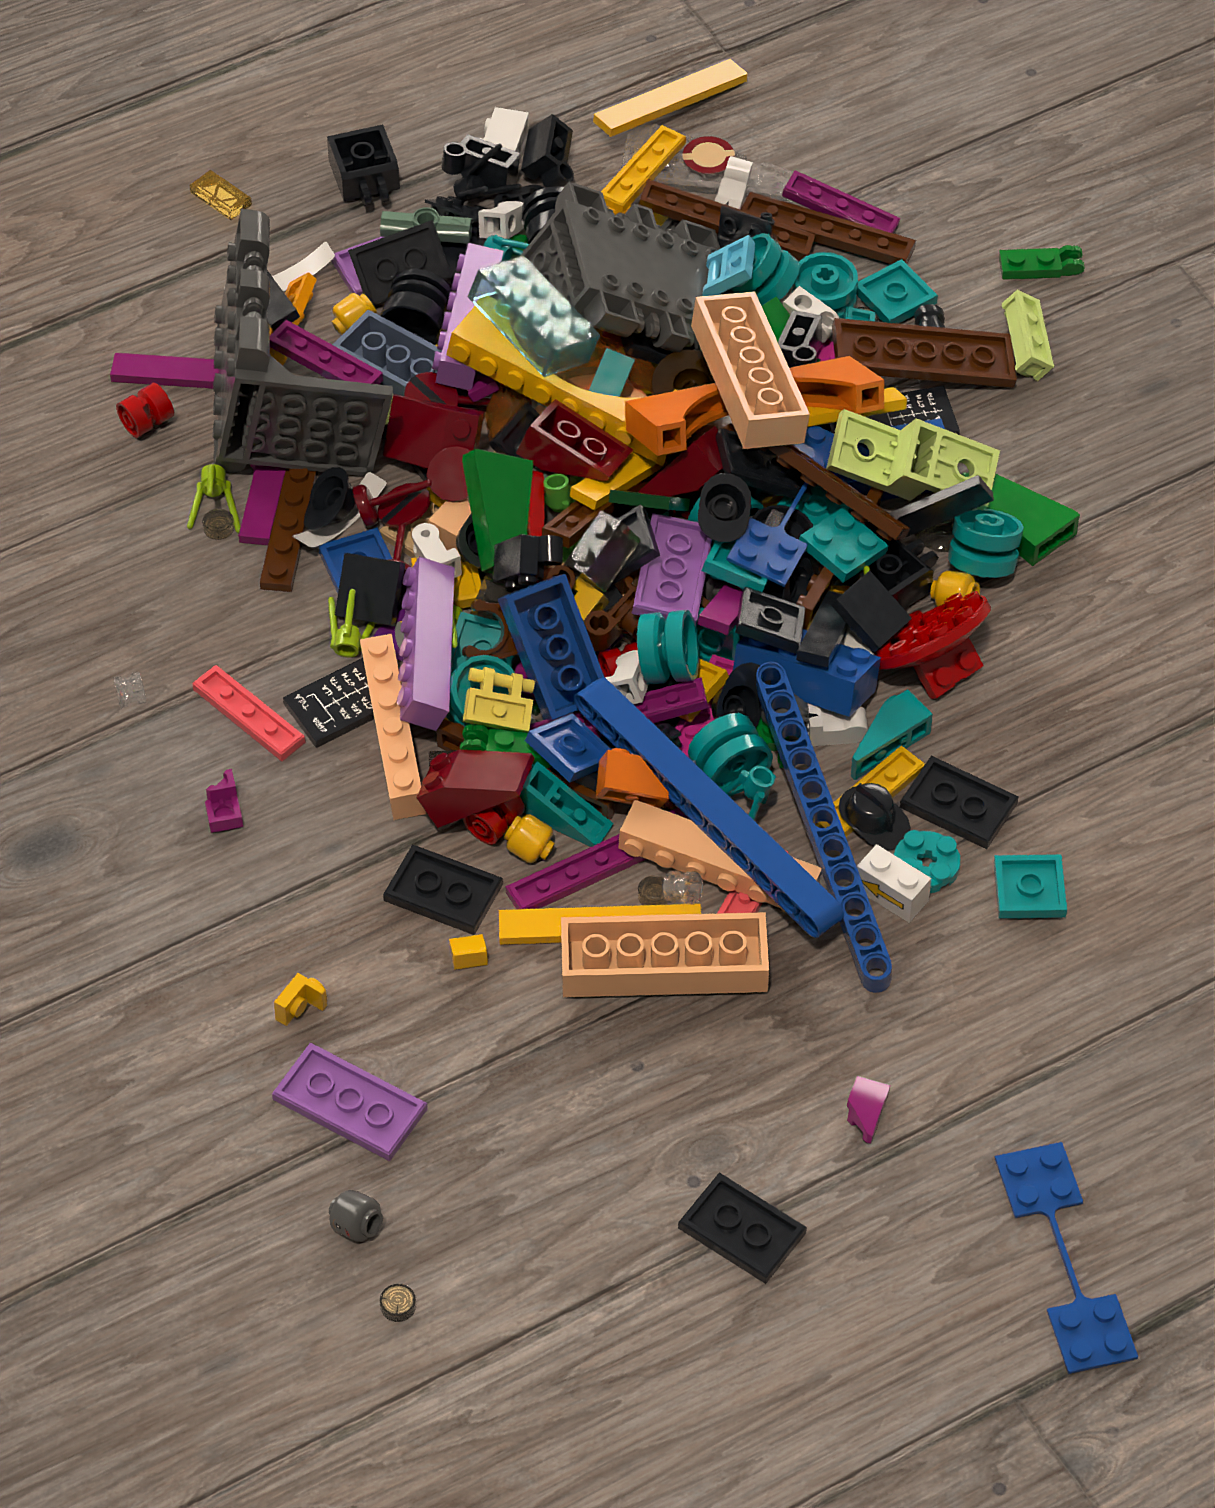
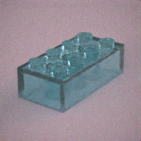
(533, 316)

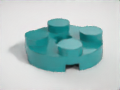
(936, 847)

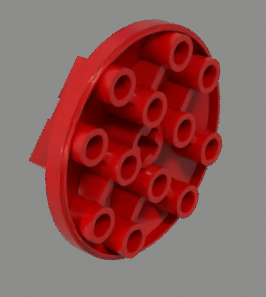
(939, 643)

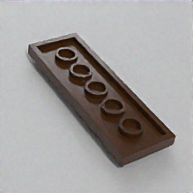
(927, 352)

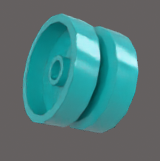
(772, 270)
(829, 279)
(985, 543)
(668, 647)
(460, 684)
(727, 748)

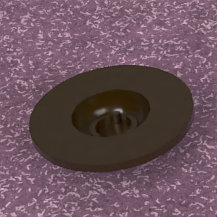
(680, 372)

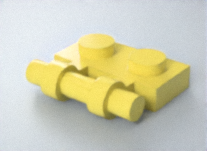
(497, 709)

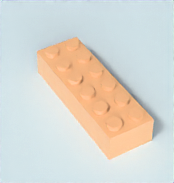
(750, 370)
(664, 954)

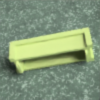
(1028, 335)

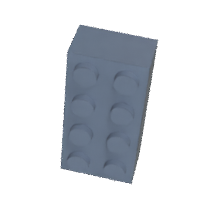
(389, 350)

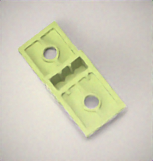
(909, 458)

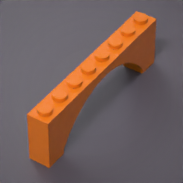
(670, 418)

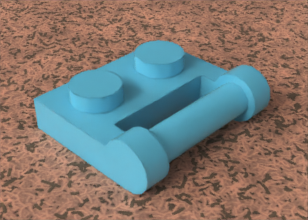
(735, 264)

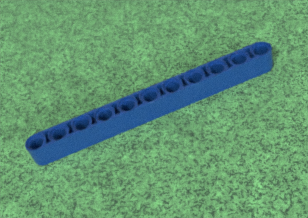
(711, 809)
(827, 838)

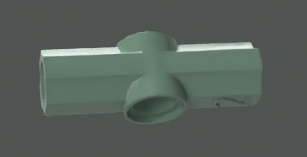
(448, 228)

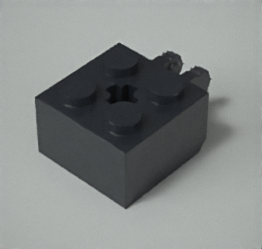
(363, 164)
(902, 571)

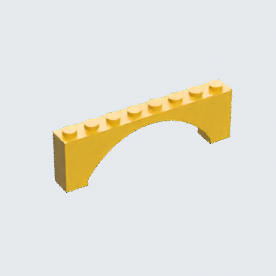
(487, 350)

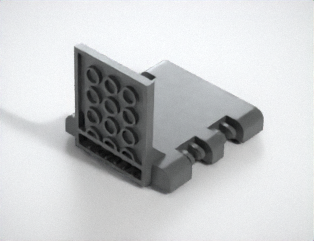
(624, 267)
(263, 407)

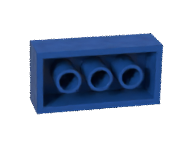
(551, 643)
(838, 688)

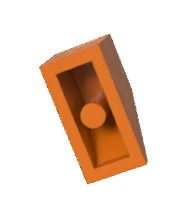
(628, 778)

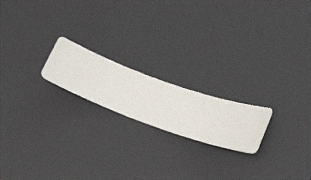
(310, 264)
(332, 530)

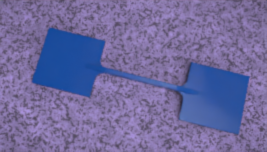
(770, 549)
(1087, 1330)

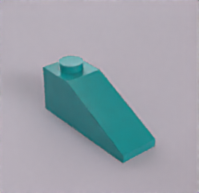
(899, 722)
(562, 808)

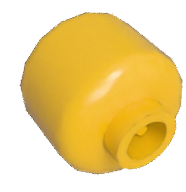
(350, 310)
(951, 583)
(529, 838)

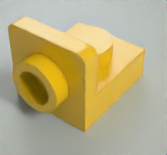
(295, 997)

